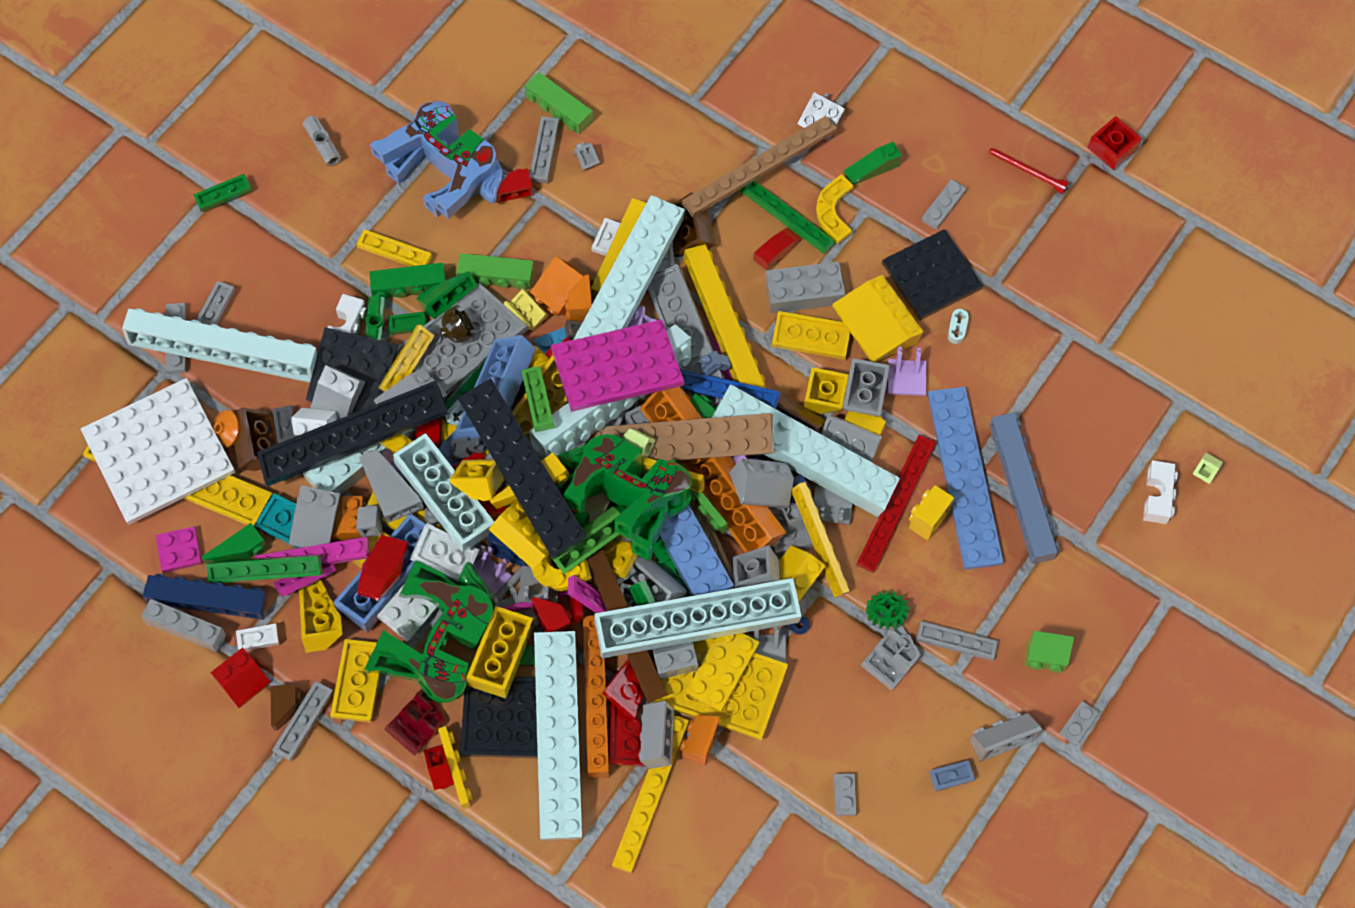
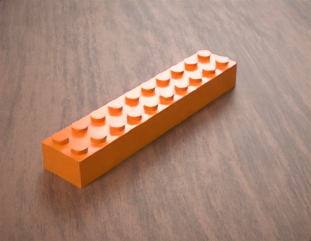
(749, 524)

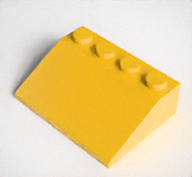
(878, 319)

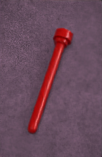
(1059, 185)

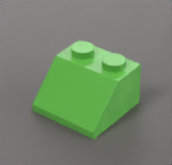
(1048, 651)

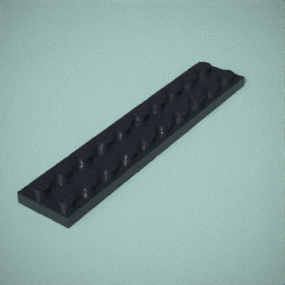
(352, 433)
(522, 468)

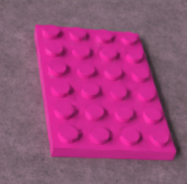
(617, 365)

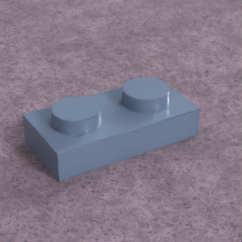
(951, 776)

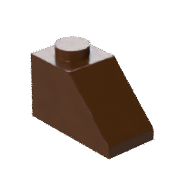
(284, 704)

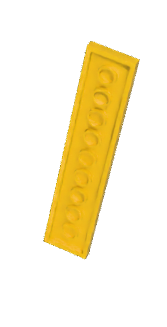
(227, 497)

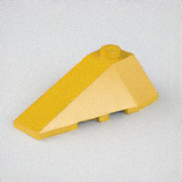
(555, 469)
(319, 618)

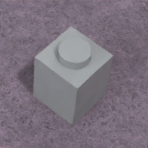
(369, 521)

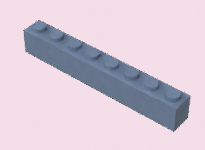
(1023, 488)

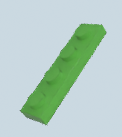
(537, 399)

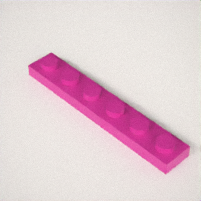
(330, 553)

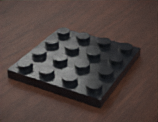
(932, 274)
(358, 357)
(498, 724)

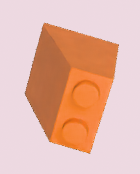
(555, 284)

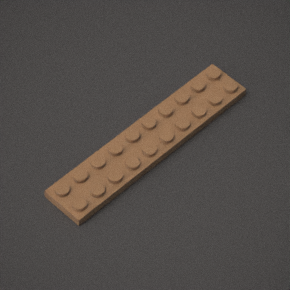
(704, 437)

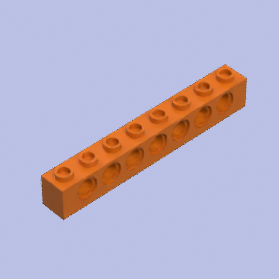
(595, 703)

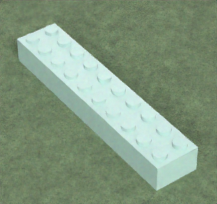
(633, 268)
(219, 345)
(577, 426)
(817, 456)
(697, 618)
(557, 736)

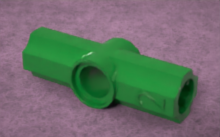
(375, 313)

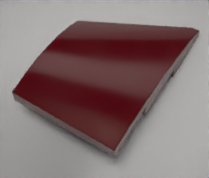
(416, 723)

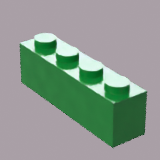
(406, 280)

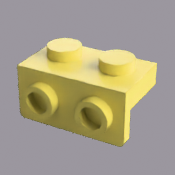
(527, 310)

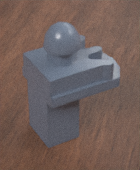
(714, 361)

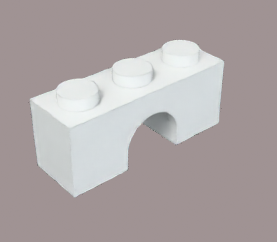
(352, 311)
(1163, 477)

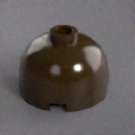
(457, 325)

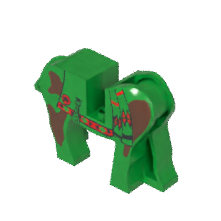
(615, 469)
(463, 620)

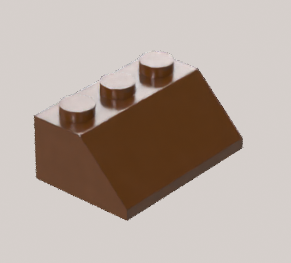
(693, 231)
(800, 414)
(255, 434)

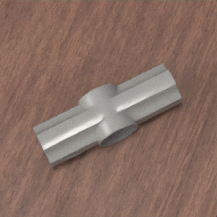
(318, 134)

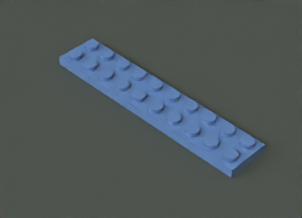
(965, 478)

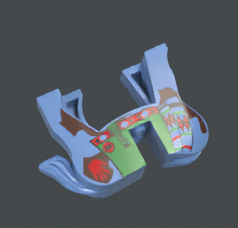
(463, 158)

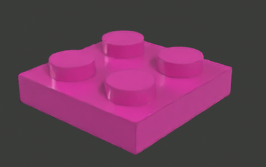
(178, 549)

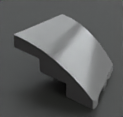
(793, 524)
(892, 657)

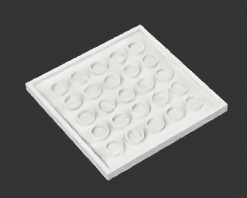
(157, 451)

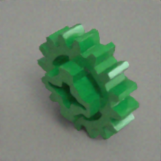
(887, 610)

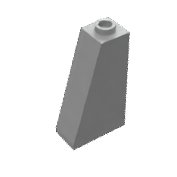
(390, 489)

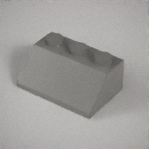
(762, 483)
(1004, 736)

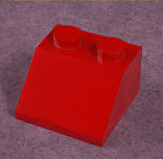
(551, 616)
(240, 677)

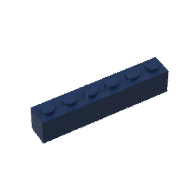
(206, 597)

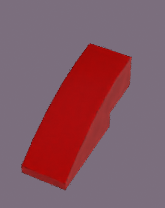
(776, 248)

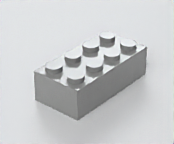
(804, 287)

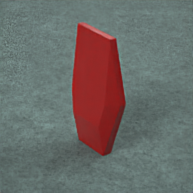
(382, 567)

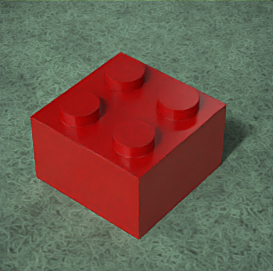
(1114, 143)

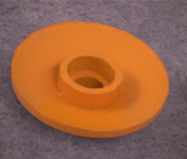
(226, 428)

